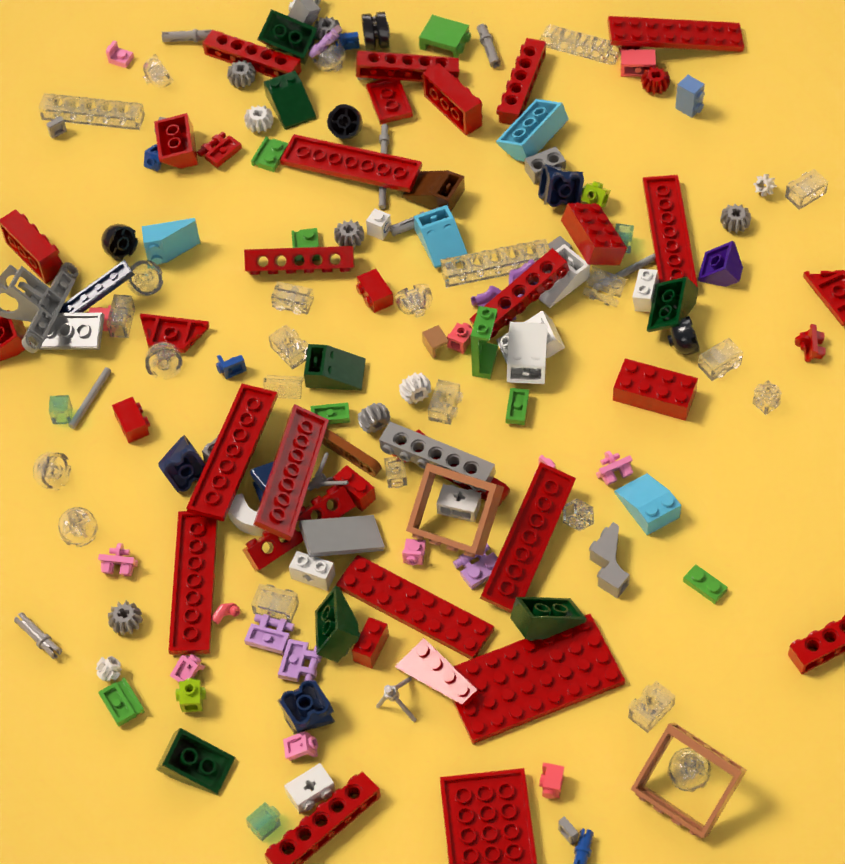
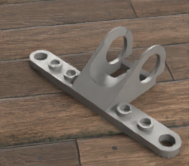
(39, 302)

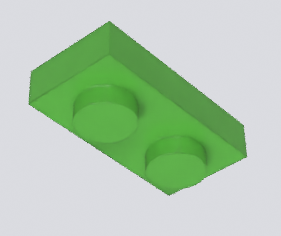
(517, 406)
(333, 412)
(705, 584)

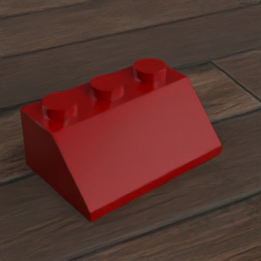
(176, 141)

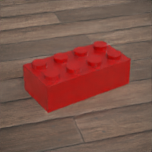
(452, 99)
(593, 234)
(31, 245)
(655, 389)

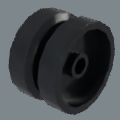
(376, 30)

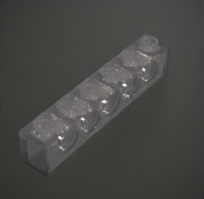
(92, 111)
(490, 263)

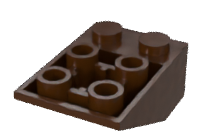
(437, 189)

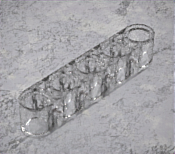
(581, 44)

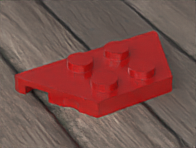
(831, 290)
(178, 331)

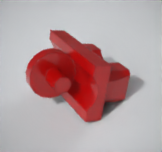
(809, 343)

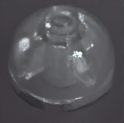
(331, 58)
(156, 73)
(146, 278)
(414, 301)
(163, 360)
(51, 470)
(77, 526)
(689, 769)

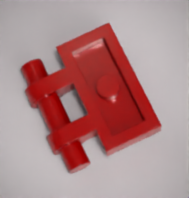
(222, 151)

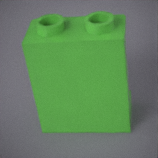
(445, 35)

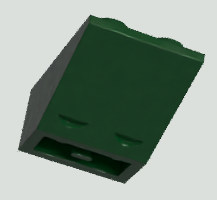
(333, 368)

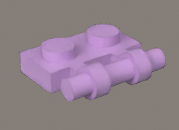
(323, 44)
(476, 573)
(268, 638)
(293, 662)

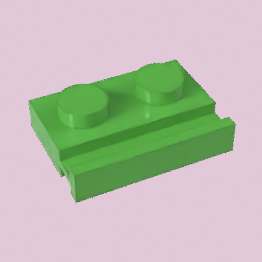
(269, 154)
(305, 238)
(121, 702)

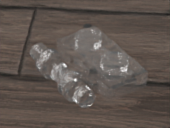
(605, 282)

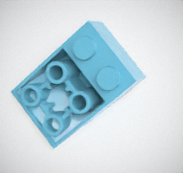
(439, 234)

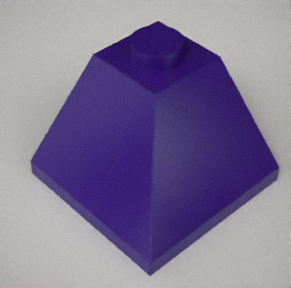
(721, 266)

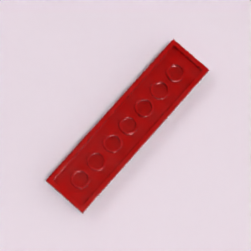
(675, 33)
(351, 163)
(668, 228)
(232, 452)
(291, 473)
(528, 537)
(193, 584)
(415, 607)

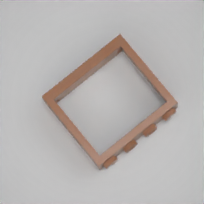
(487, 517)
(662, 805)

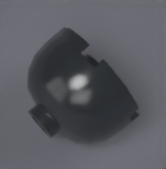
(344, 121)
(119, 241)
(684, 337)

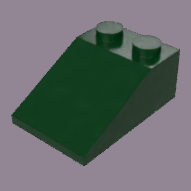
(288, 35)
(289, 100)
(671, 303)
(545, 616)
(335, 626)
(195, 762)

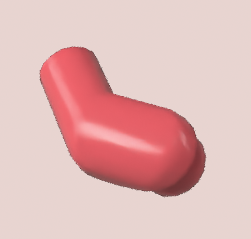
(225, 610)

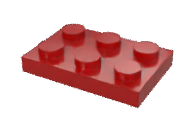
(389, 100)

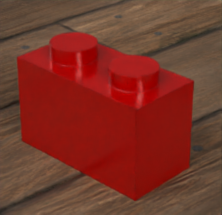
(374, 290)
(131, 420)
(358, 488)
(370, 642)

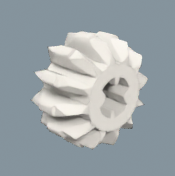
(258, 118)
(415, 388)

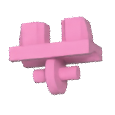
(607, 471)
(108, 561)

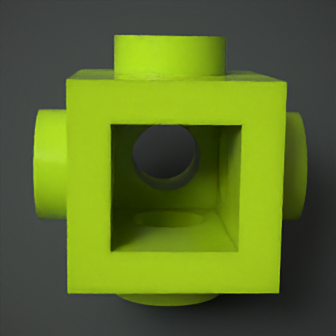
(595, 193)
(190, 695)

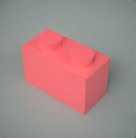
(637, 61)

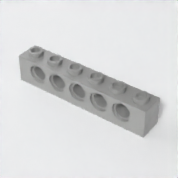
(432, 448)

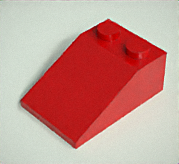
(11, 337)

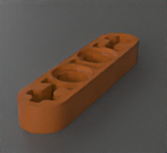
(351, 453)

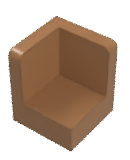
(433, 339)

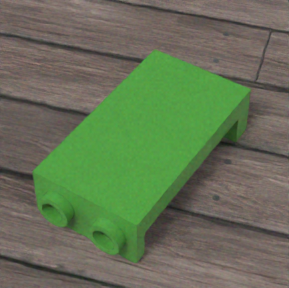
(483, 353)

